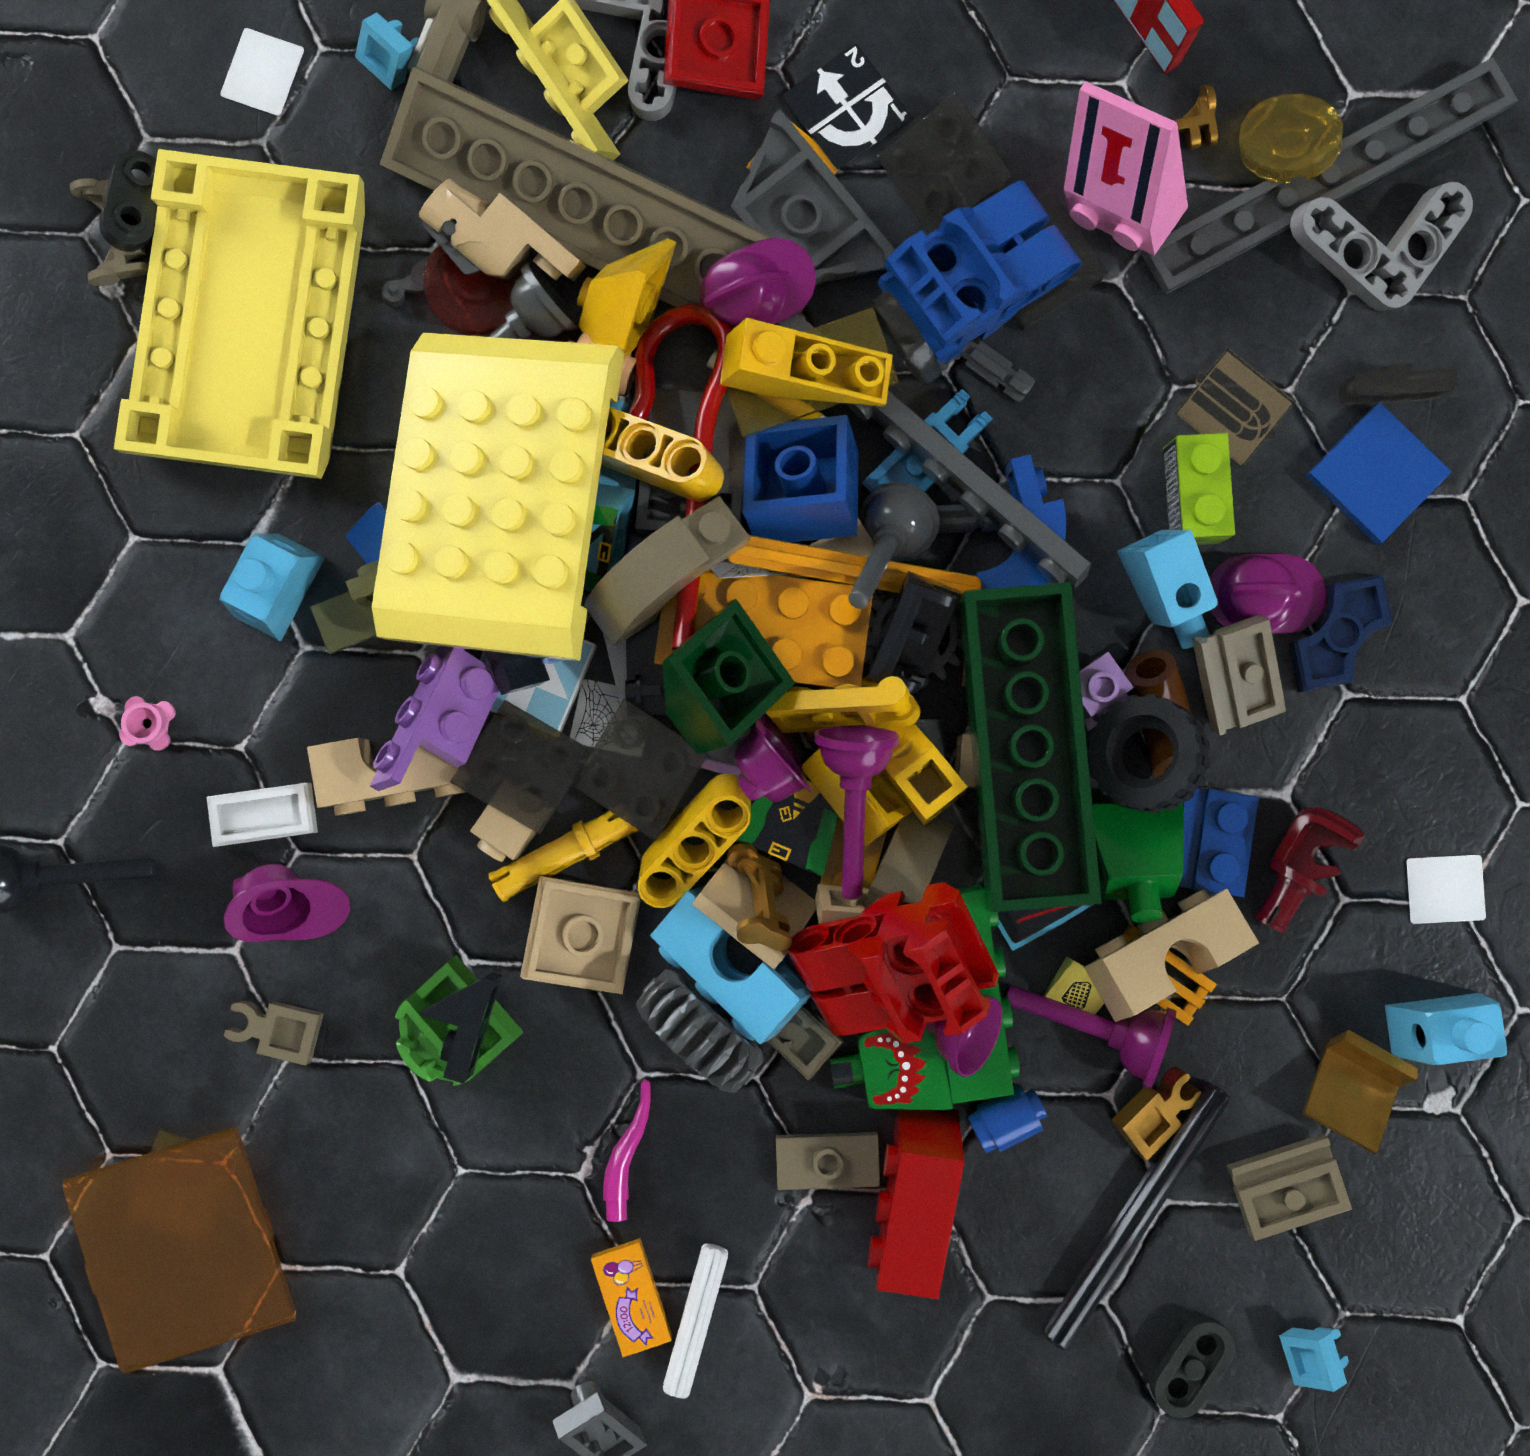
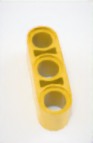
(668, 462)
(690, 862)

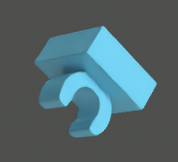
(384, 50)
(1314, 1358)

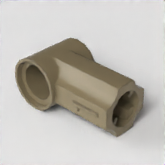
(447, 34)

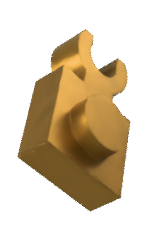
(1152, 1114)

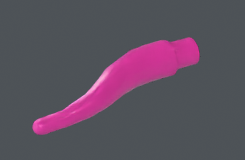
(617, 1170)

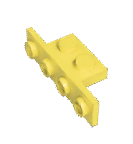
(568, 62)

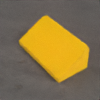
(883, 803)

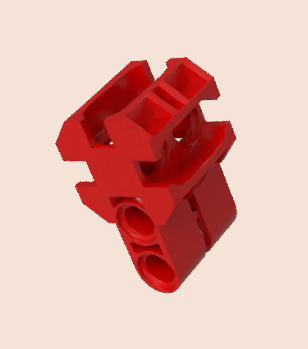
(877, 964)

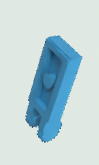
(907, 466)

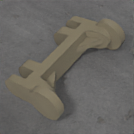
(116, 262)

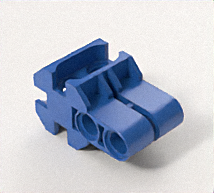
(989, 258)

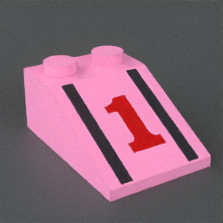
(1124, 170)

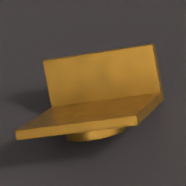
(1356, 1089)

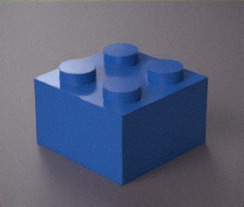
(802, 480)

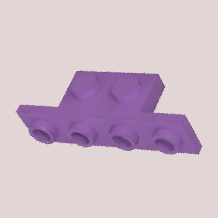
(441, 715)

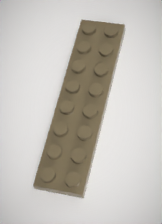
(565, 188)

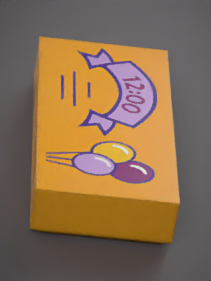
(631, 1297)

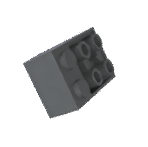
(678, 412)

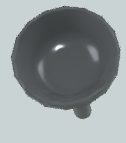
(536, 309)
(901, 525)

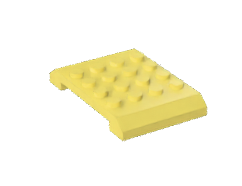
(244, 314)
(495, 494)

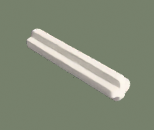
(695, 1320)

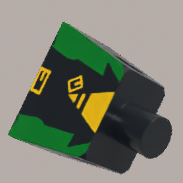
(795, 828)

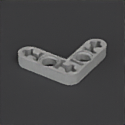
(652, 25)
(1379, 259)

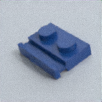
(1218, 840)

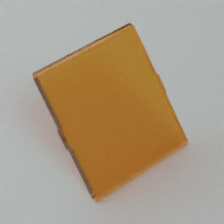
(179, 1250)

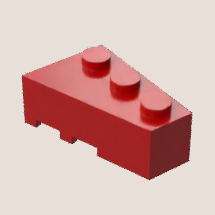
(918, 1203)

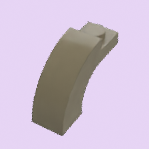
(661, 566)

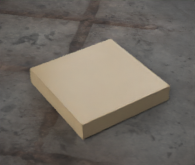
(729, 901)
(580, 935)

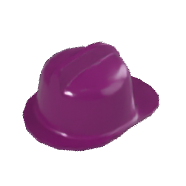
(759, 282)
(1272, 585)
(769, 763)
(281, 906)

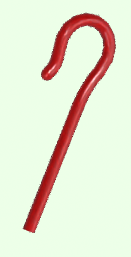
(704, 425)

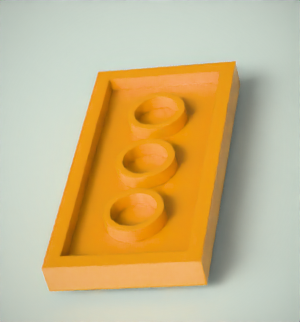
(801, 619)

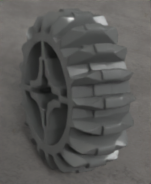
(699, 1032)

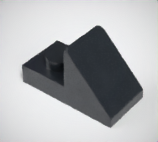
(471, 1012)

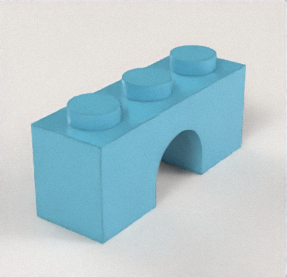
(757, 1002)

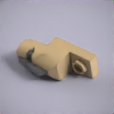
(492, 237)

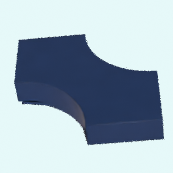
(1352, 615)

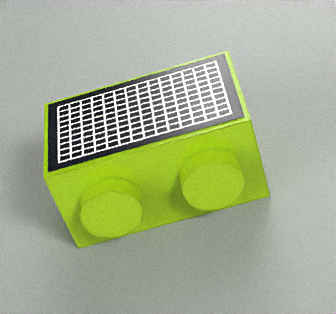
(1199, 486)

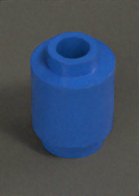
(1007, 1119)

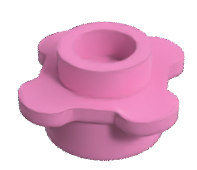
(132, 723)

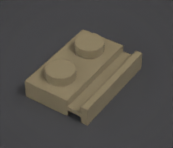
(1239, 674)
(1289, 1187)

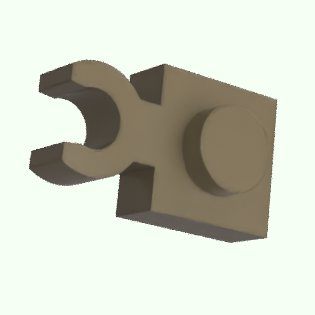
(283, 1031)

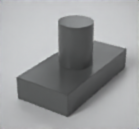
(597, 1426)

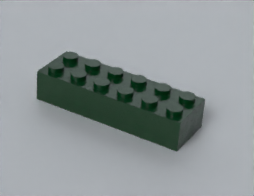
(1029, 747)

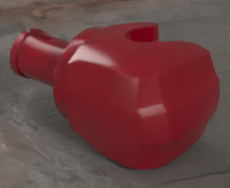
(1297, 865)

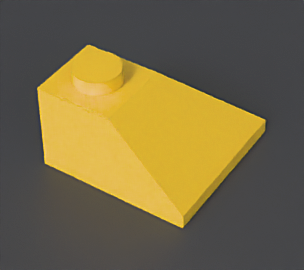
(625, 296)

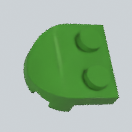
(424, 1037)

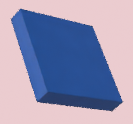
(1378, 473)

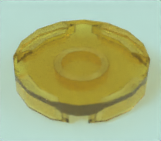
(1290, 137)

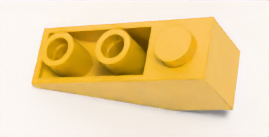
(803, 366)
(921, 772)

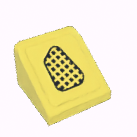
(1074, 987)

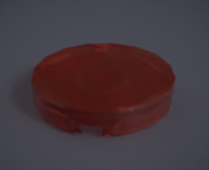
(466, 302)

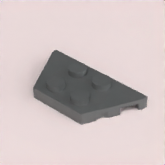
(801, 200)

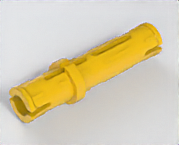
(581, 842)

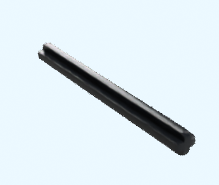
(1135, 1217)

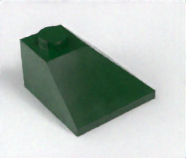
(722, 680)

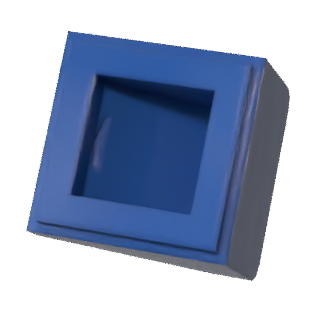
(368, 532)

